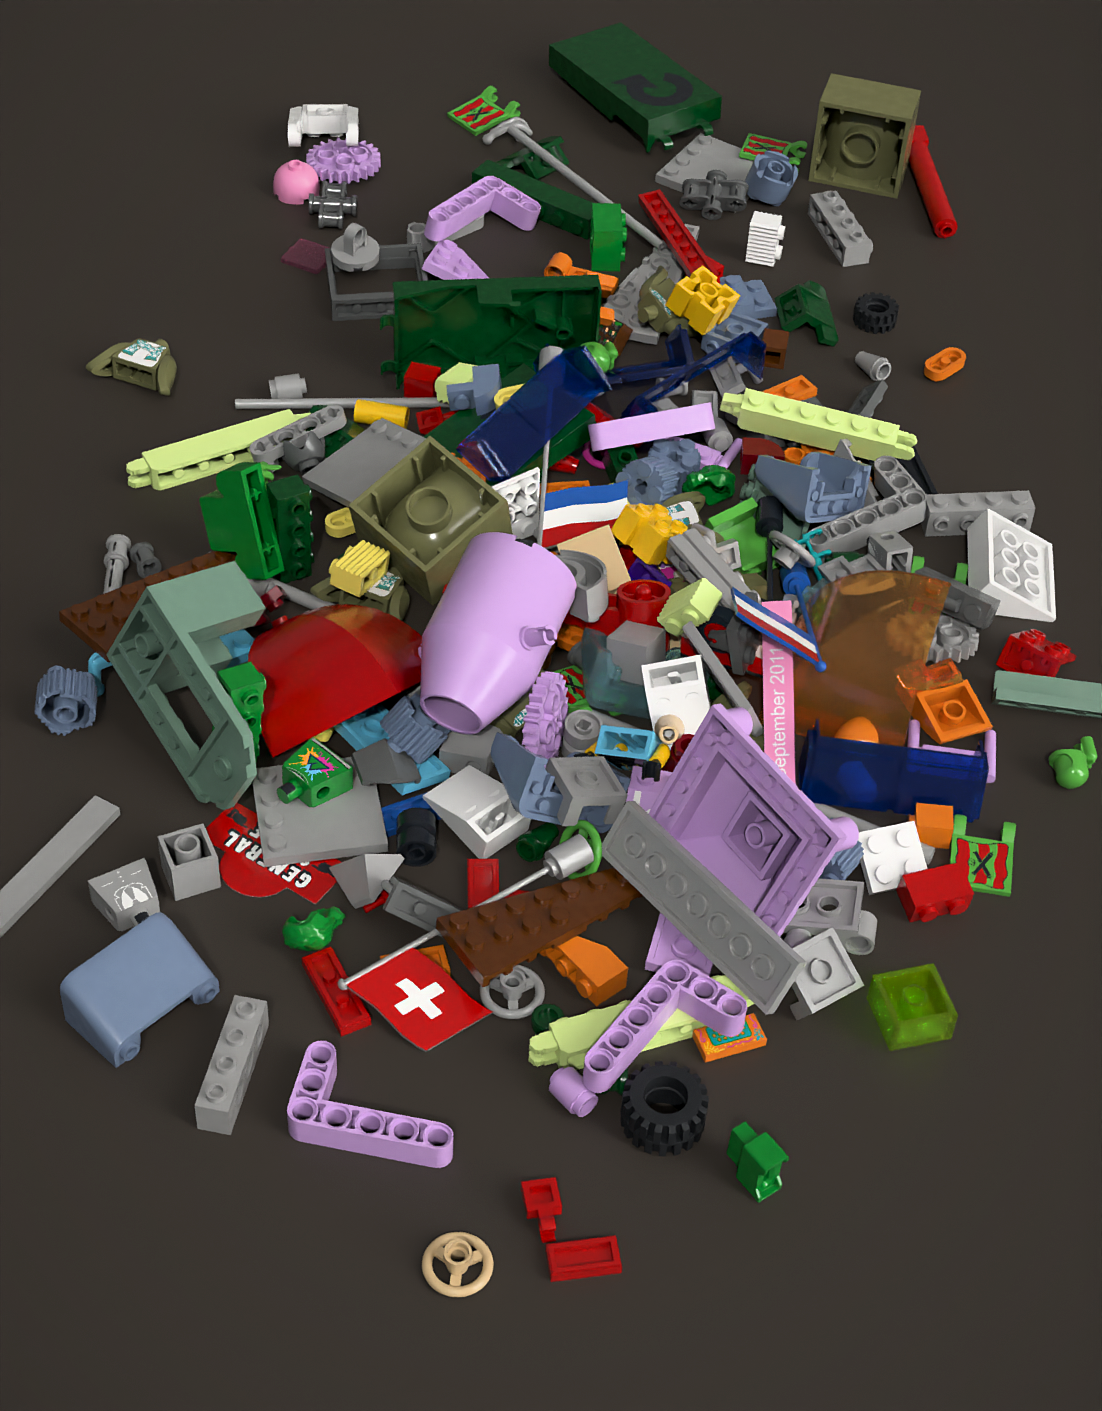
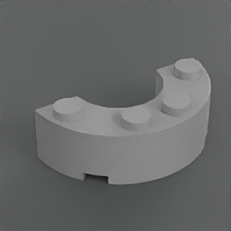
(592, 587)

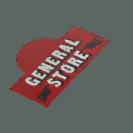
(243, 866)

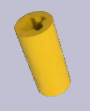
(370, 411)

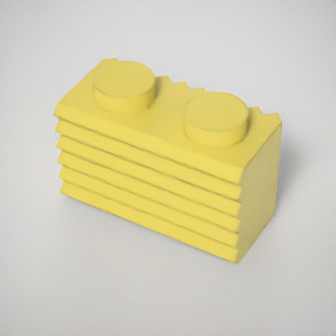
(359, 568)

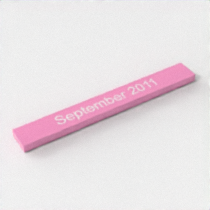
(779, 696)

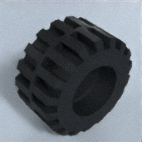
(669, 1086)

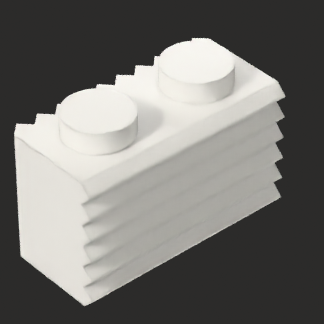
(764, 239)

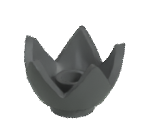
(306, 458)

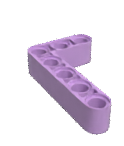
(478, 199)
(651, 426)
(670, 988)
(358, 1120)

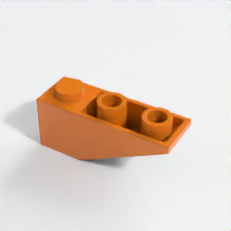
(590, 967)

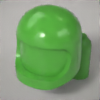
(602, 354)
(1074, 764)

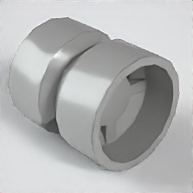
(580, 731)

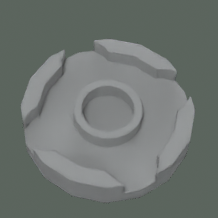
(355, 249)

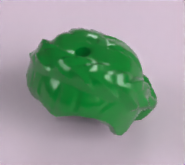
(713, 482)
(314, 931)

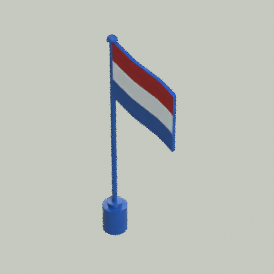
(775, 626)

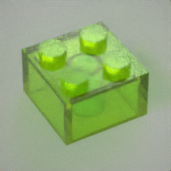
(912, 1006)

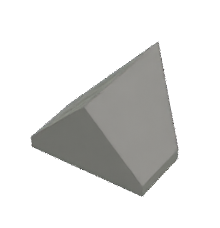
(362, 876)

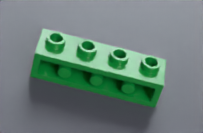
(247, 691)

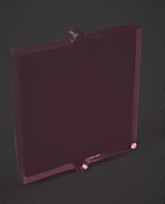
(306, 256)

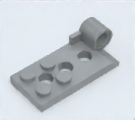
(853, 926)

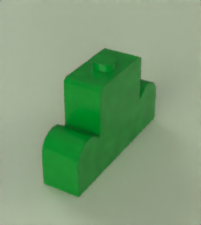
(242, 520)

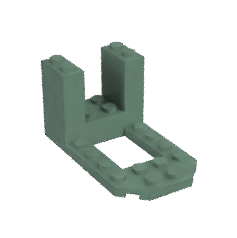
(177, 644)

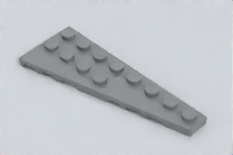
(627, 298)

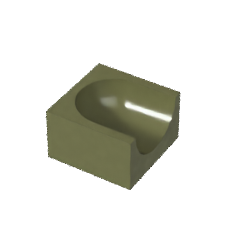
(864, 135)
(427, 515)

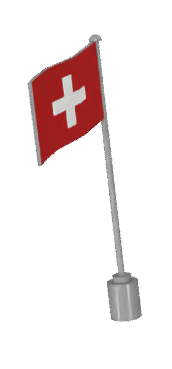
(419, 994)

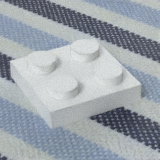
(889, 855)

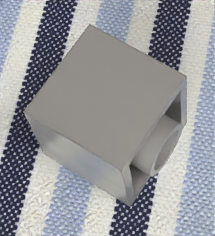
(634, 646)
(189, 861)

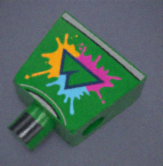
(314, 775)

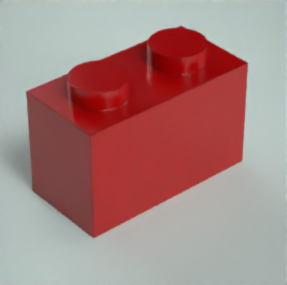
(935, 892)

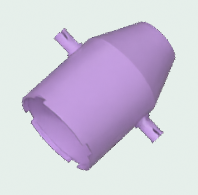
(492, 630)

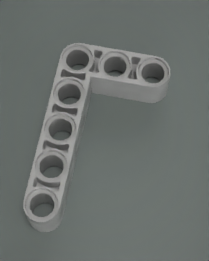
(900, 509)

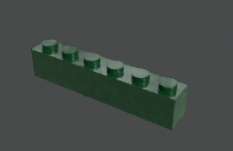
(557, 206)

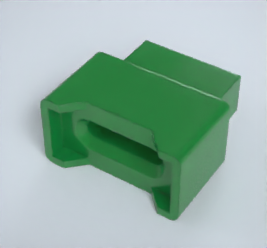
(757, 1161)

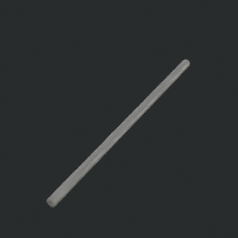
(582, 184)
(307, 403)

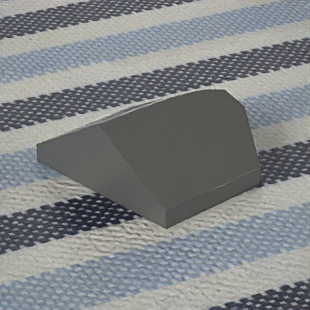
(383, 765)

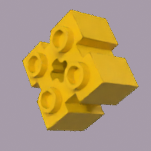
(702, 300)
(647, 531)

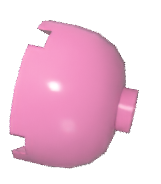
(295, 181)

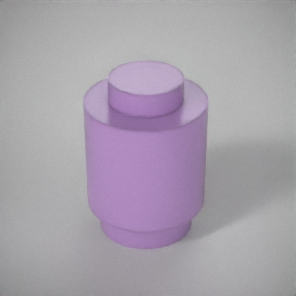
(569, 1090)

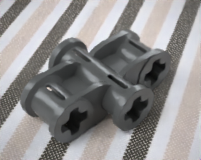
(714, 194)
(332, 205)

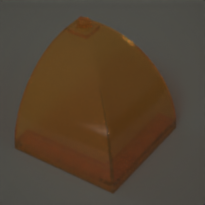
(875, 643)

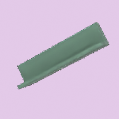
(1047, 694)

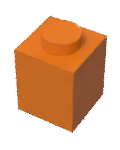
(933, 824)

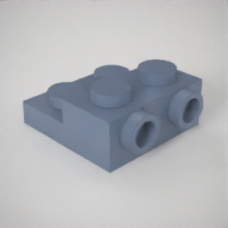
(753, 299)
(729, 329)

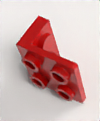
(1033, 654)

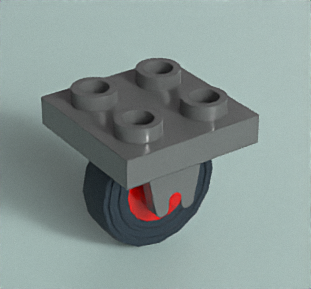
(732, 635)

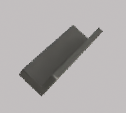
(417, 905)

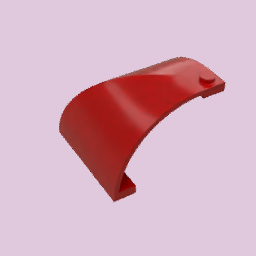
(330, 669)

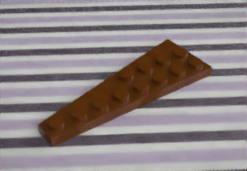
(103, 616)
(516, 928)

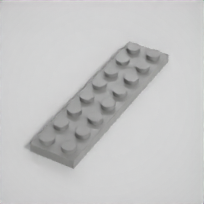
(702, 908)

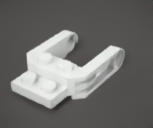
(323, 119)

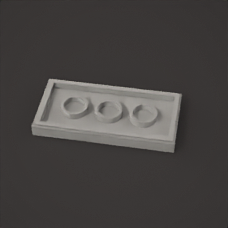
(720, 675)

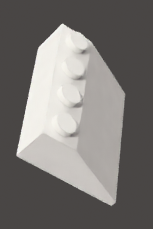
(1011, 567)

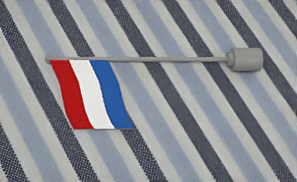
(575, 509)

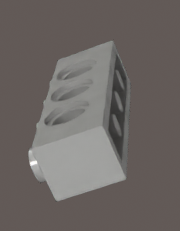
(232, 1065)

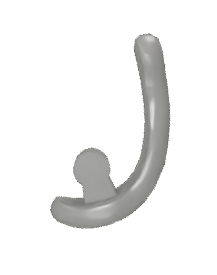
(501, 128)

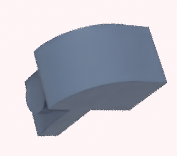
(478, 393)

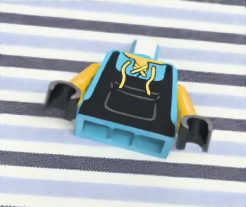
(630, 748)

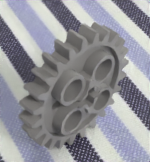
(953, 640)

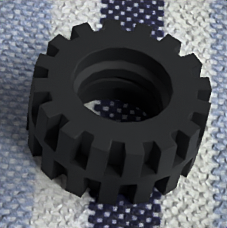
(875, 313)

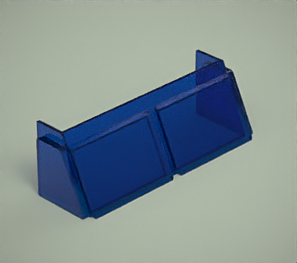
(745, 348)
(679, 355)
(534, 414)
(890, 776)

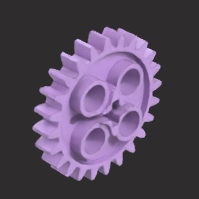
(344, 162)
(546, 715)

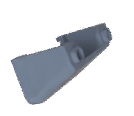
(818, 488)
(530, 784)
(134, 986)

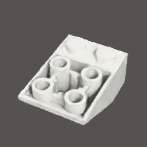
(523, 501)
(677, 689)
(477, 811)

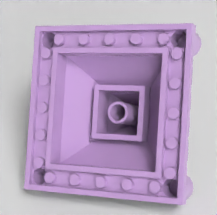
(748, 819)

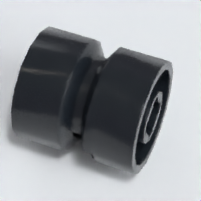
(416, 836)

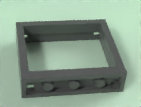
(372, 304)

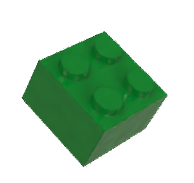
(607, 237)

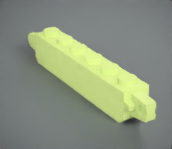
(817, 425)
(205, 453)
(574, 1036)

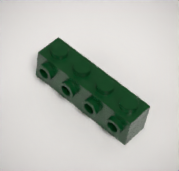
(292, 517)

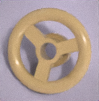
(457, 1247)

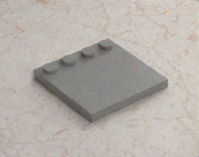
(701, 157)
(362, 461)
(336, 829)

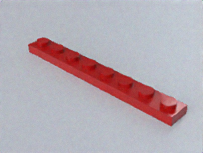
(675, 233)

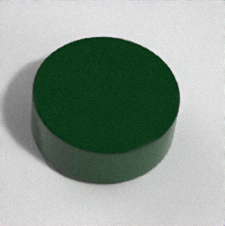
(543, 1016)

